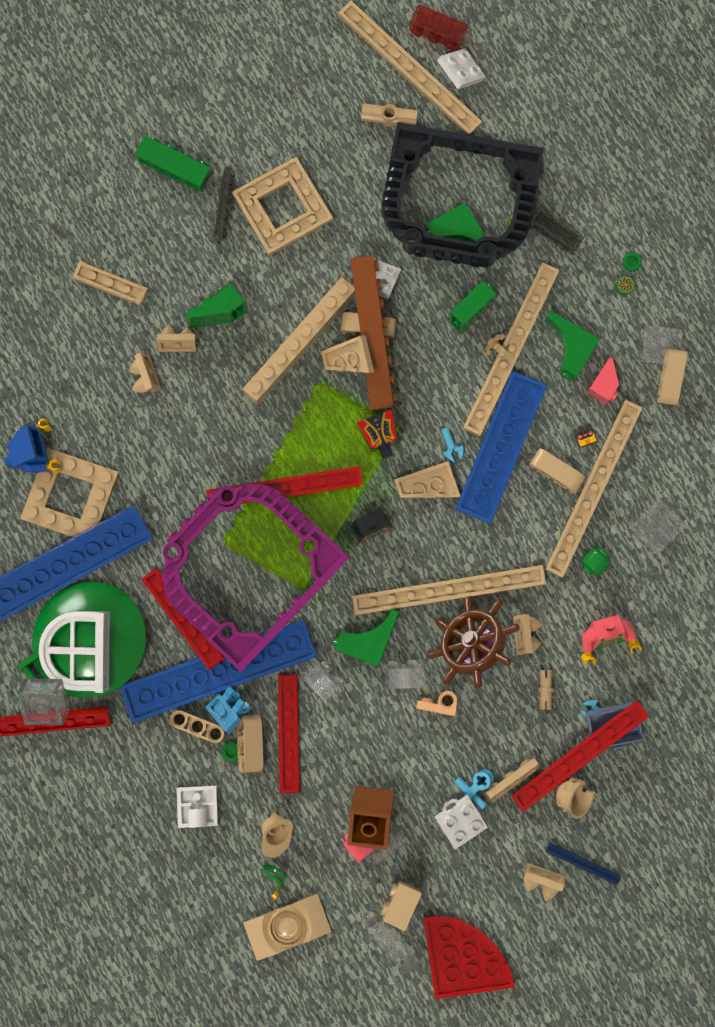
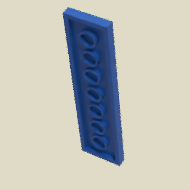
(501, 447)

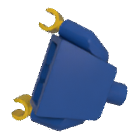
(28, 449)

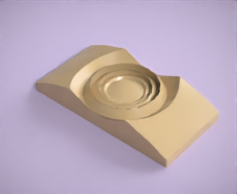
(287, 927)

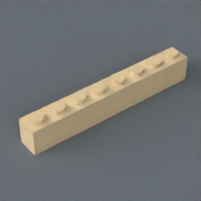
(299, 341)

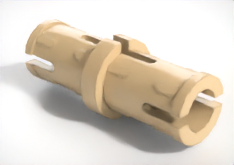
(545, 690)

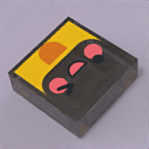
(585, 436)

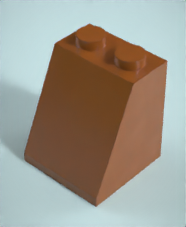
(370, 817)

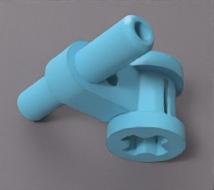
(477, 785)

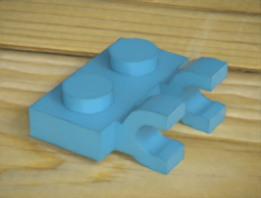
(226, 715)

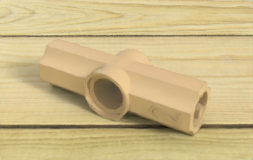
(377, 114)

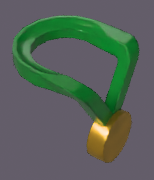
(280, 881)

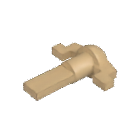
(494, 343)

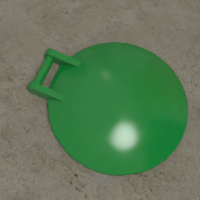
(126, 639)

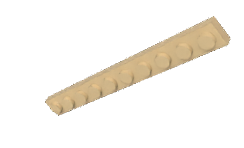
(409, 68)
(513, 345)
(593, 489)
(449, 590)

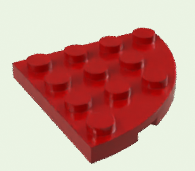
(463, 959)

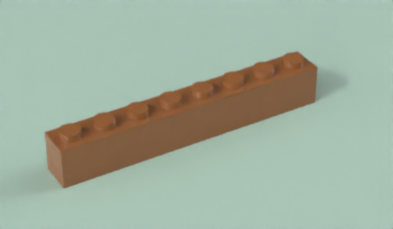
(372, 325)

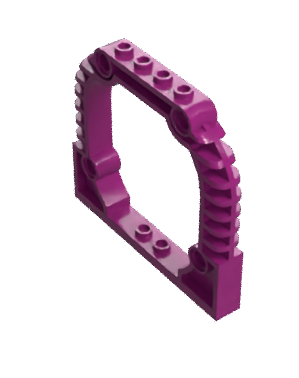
(245, 646)

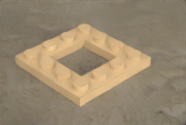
(276, 239)
(103, 484)

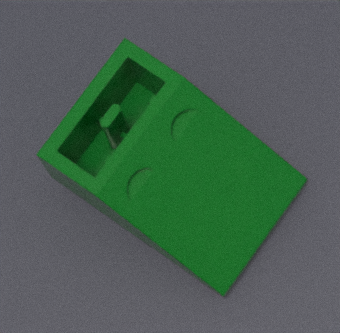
(216, 310)

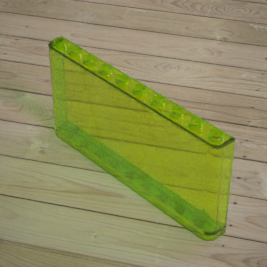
(319, 442)

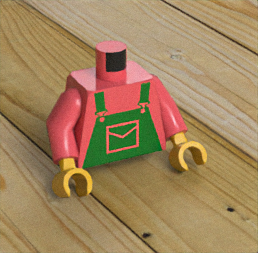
(607, 633)

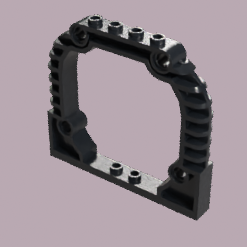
(415, 141)

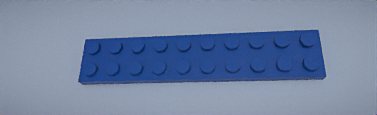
(71, 560)
(194, 680)

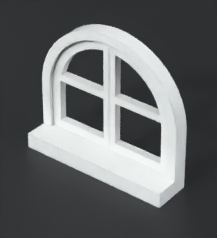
(101, 650)

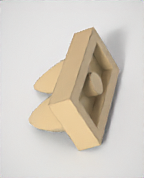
(172, 342)
(148, 380)
(524, 641)
(551, 881)

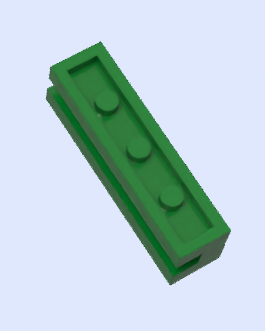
(173, 163)

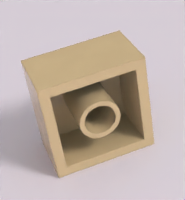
(401, 904)

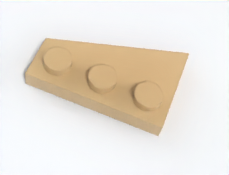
(349, 356)
(428, 483)

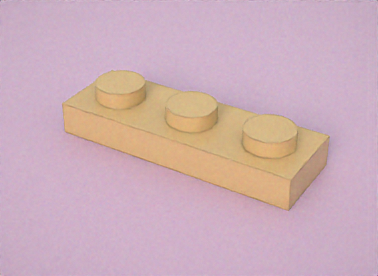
(512, 779)

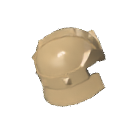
(573, 799)

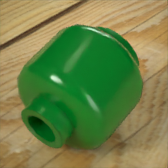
(596, 561)

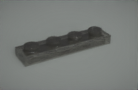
(224, 198)

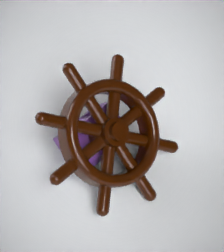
(479, 647)

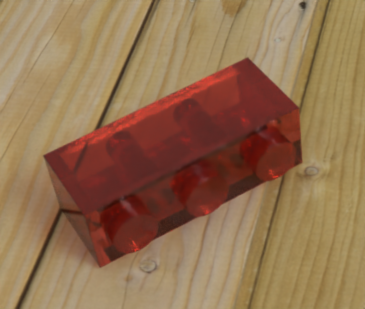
(438, 28)

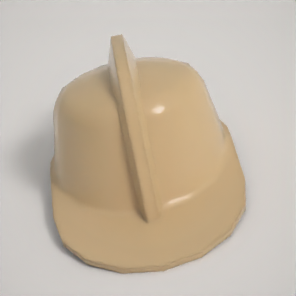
(276, 835)

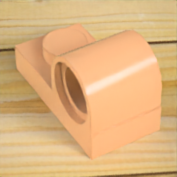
(427, 704)

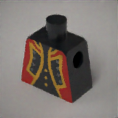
(379, 433)
(370, 525)

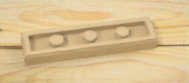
(110, 283)

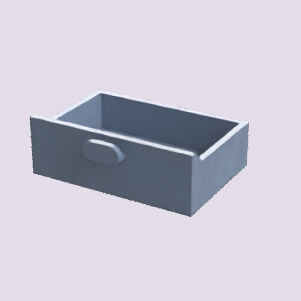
(599, 717)

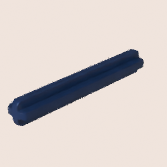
(583, 863)

